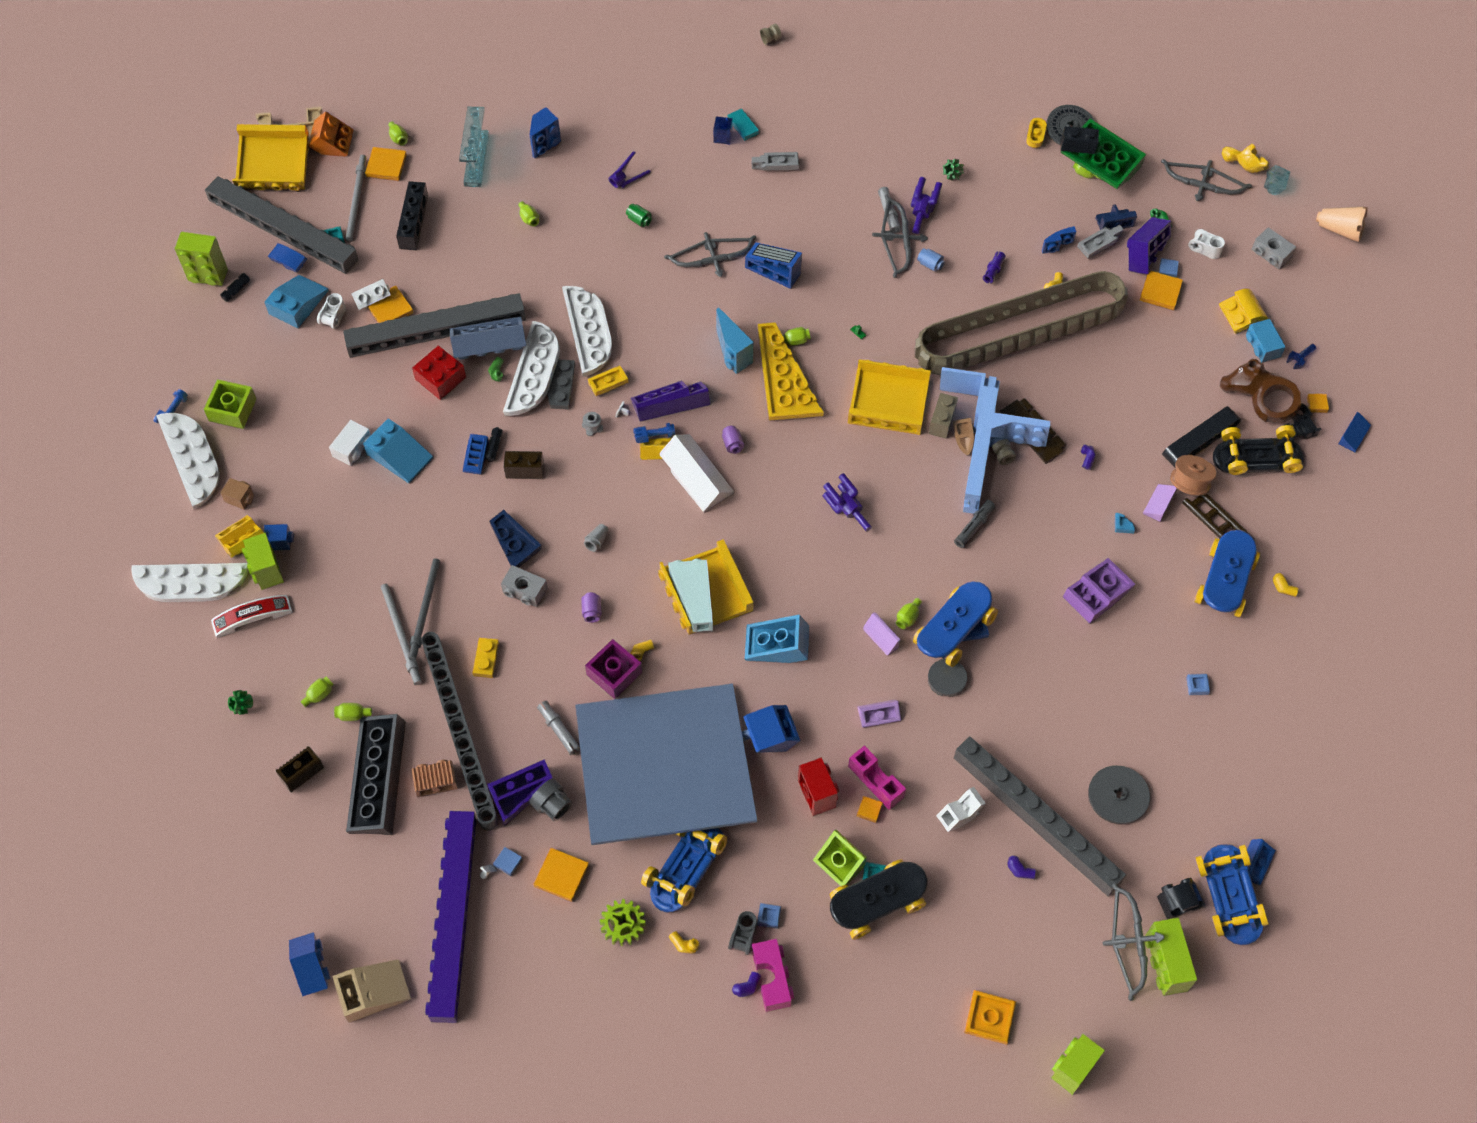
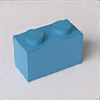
(1265, 340)

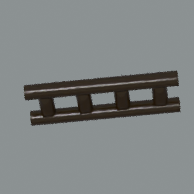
(1206, 518)

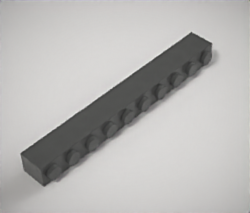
(282, 224)
(429, 325)
(1039, 816)

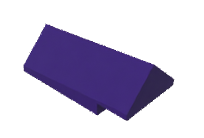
(670, 400)

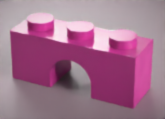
(885, 788)
(777, 993)

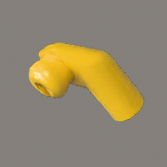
(1058, 278)
(1282, 585)
(639, 649)
(684, 946)

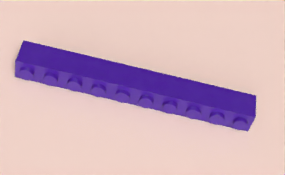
(452, 918)

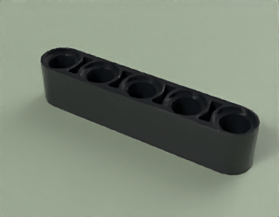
(1202, 435)

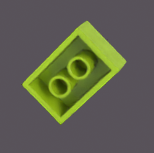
(201, 258)
(1171, 958)

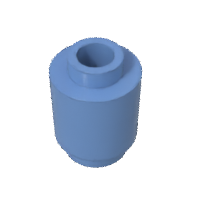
(931, 259)

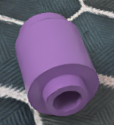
(732, 439)
(591, 607)

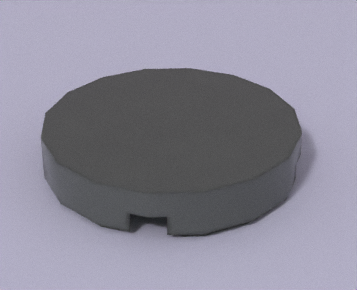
(946, 679)

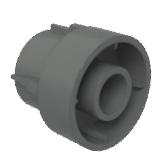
(551, 800)

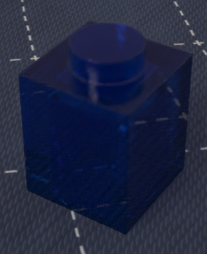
(722, 130)

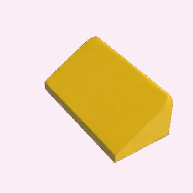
(652, 449)

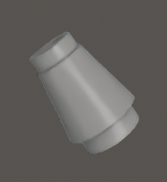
(595, 539)

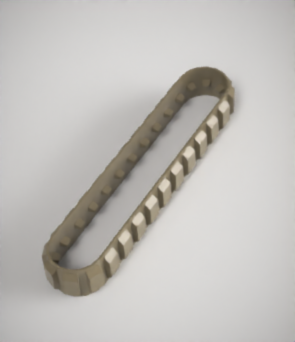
(1096, 281)

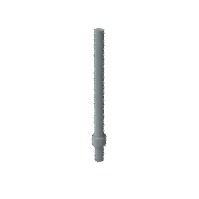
(360, 171)
(412, 666)

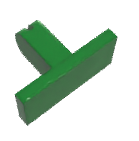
(857, 330)

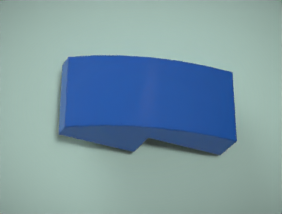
(1053, 242)
(287, 257)

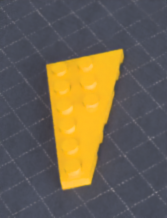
(784, 382)

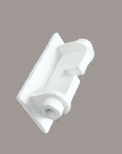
(371, 294)

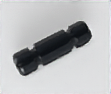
(234, 287)
(493, 444)

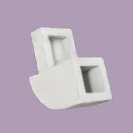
(962, 811)

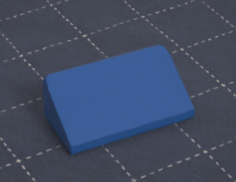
(1355, 432)
(1260, 856)

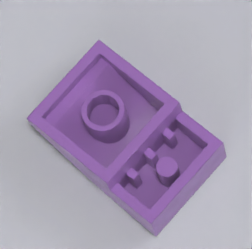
(1098, 590)

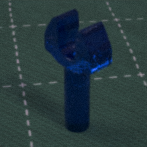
(1299, 357)

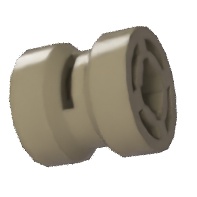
(770, 34)
(1004, 452)

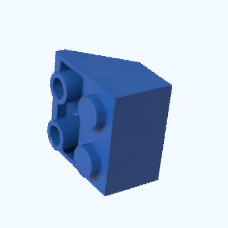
(544, 132)
(772, 729)

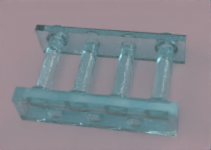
(474, 146)

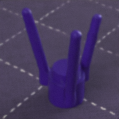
(618, 177)

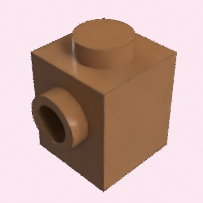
(237, 493)

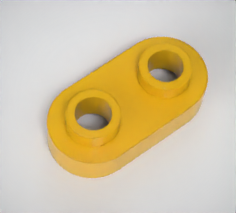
(1036, 132)

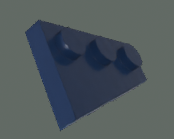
(514, 539)

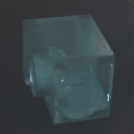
(1274, 182)

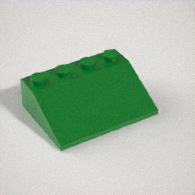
(1113, 160)

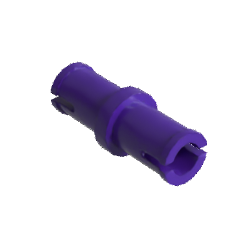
(994, 267)

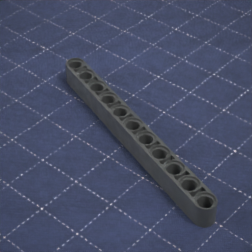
(459, 737)

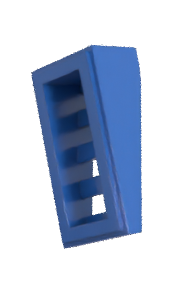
(476, 442)

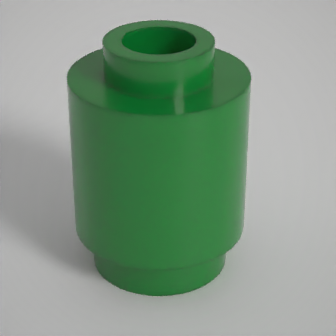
(639, 215)

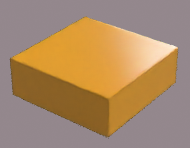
(1317, 403)
(869, 809)

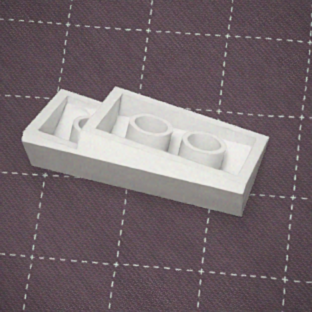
(695, 472)

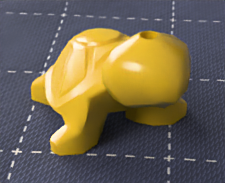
(1246, 158)

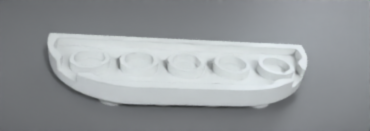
(588, 328)
(533, 371)
(191, 456)
(189, 581)

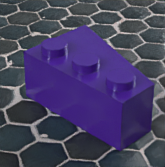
(1146, 243)
(515, 790)

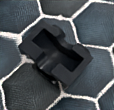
(1180, 898)

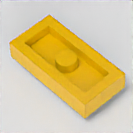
(608, 380)
(485, 657)

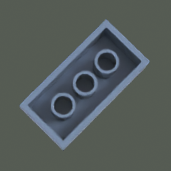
(487, 337)

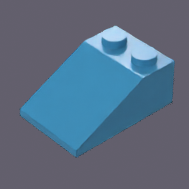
(295, 300)
(734, 343)
(397, 451)
(778, 640)

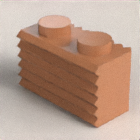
(434, 778)

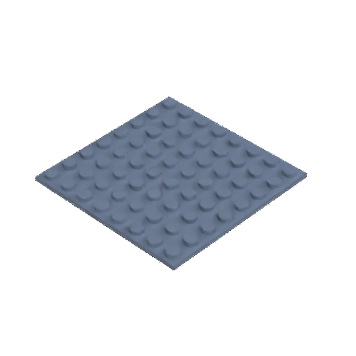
(664, 764)

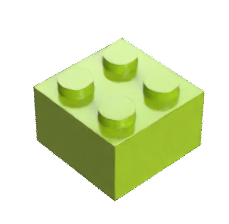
(230, 404)
(262, 561)
(1074, 1067)

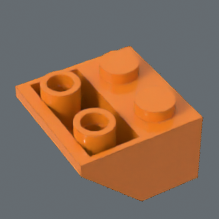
(330, 136)

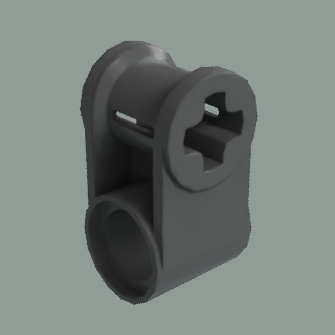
(743, 936)

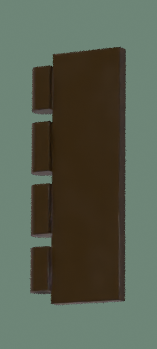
(1053, 446)

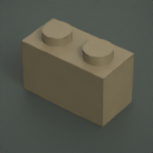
(943, 415)

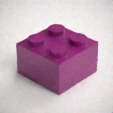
(613, 668)

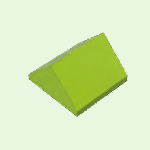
(840, 859)

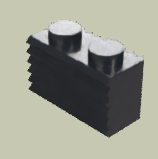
(1079, 140)

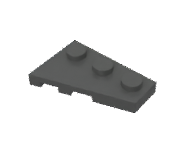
(561, 385)

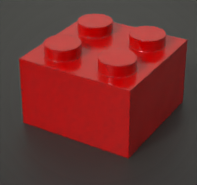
(439, 372)
(817, 786)

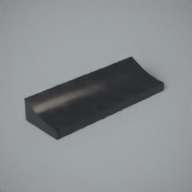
(376, 775)

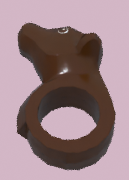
(1257, 382)

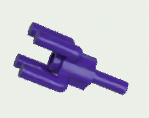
(923, 204)
(846, 501)

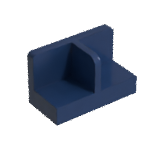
(1116, 217)

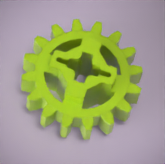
(615, 918)

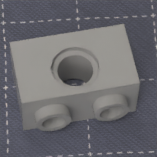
(1273, 248)
(517, 578)

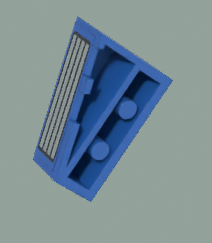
(775, 263)

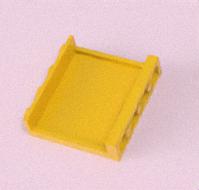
(271, 157)
(889, 397)
(727, 588)

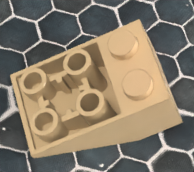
(371, 989)

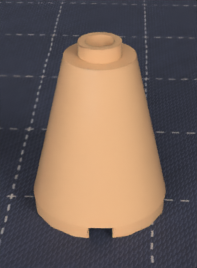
(1344, 221)

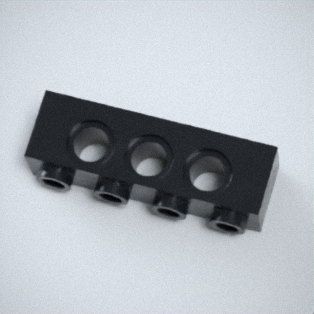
(412, 215)

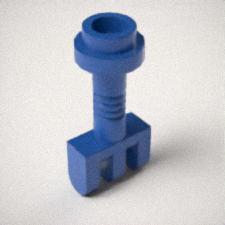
(179, 396)
(641, 434)

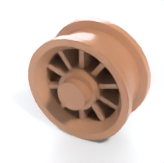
(1193, 475)

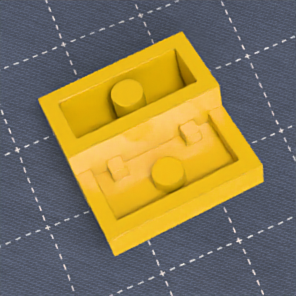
(1242, 310)
(233, 536)

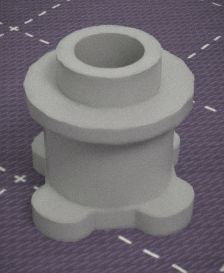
(591, 423)

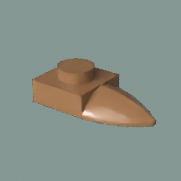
(964, 434)

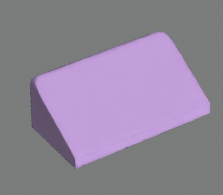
(1159, 501)
(881, 634)
(879, 713)

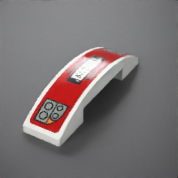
(250, 612)

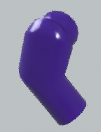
(1090, 456)
(1018, 869)
(747, 988)

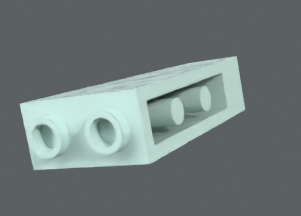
(693, 590)

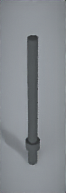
(415, 641)

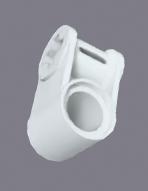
(1208, 244)
(331, 312)

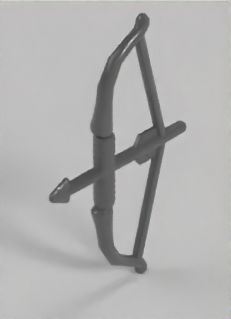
(1206, 172)
(889, 236)
(709, 244)
(1121, 941)

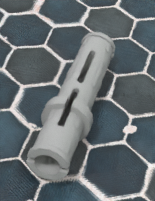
(892, 217)
(558, 727)

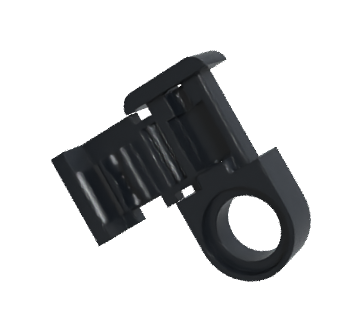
(1304, 424)

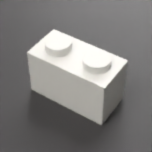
(349, 443)

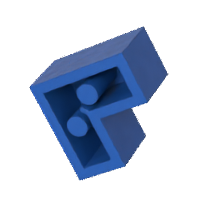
(306, 959)

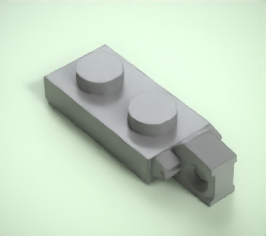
(776, 161)
(1100, 241)

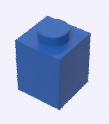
(279, 536)

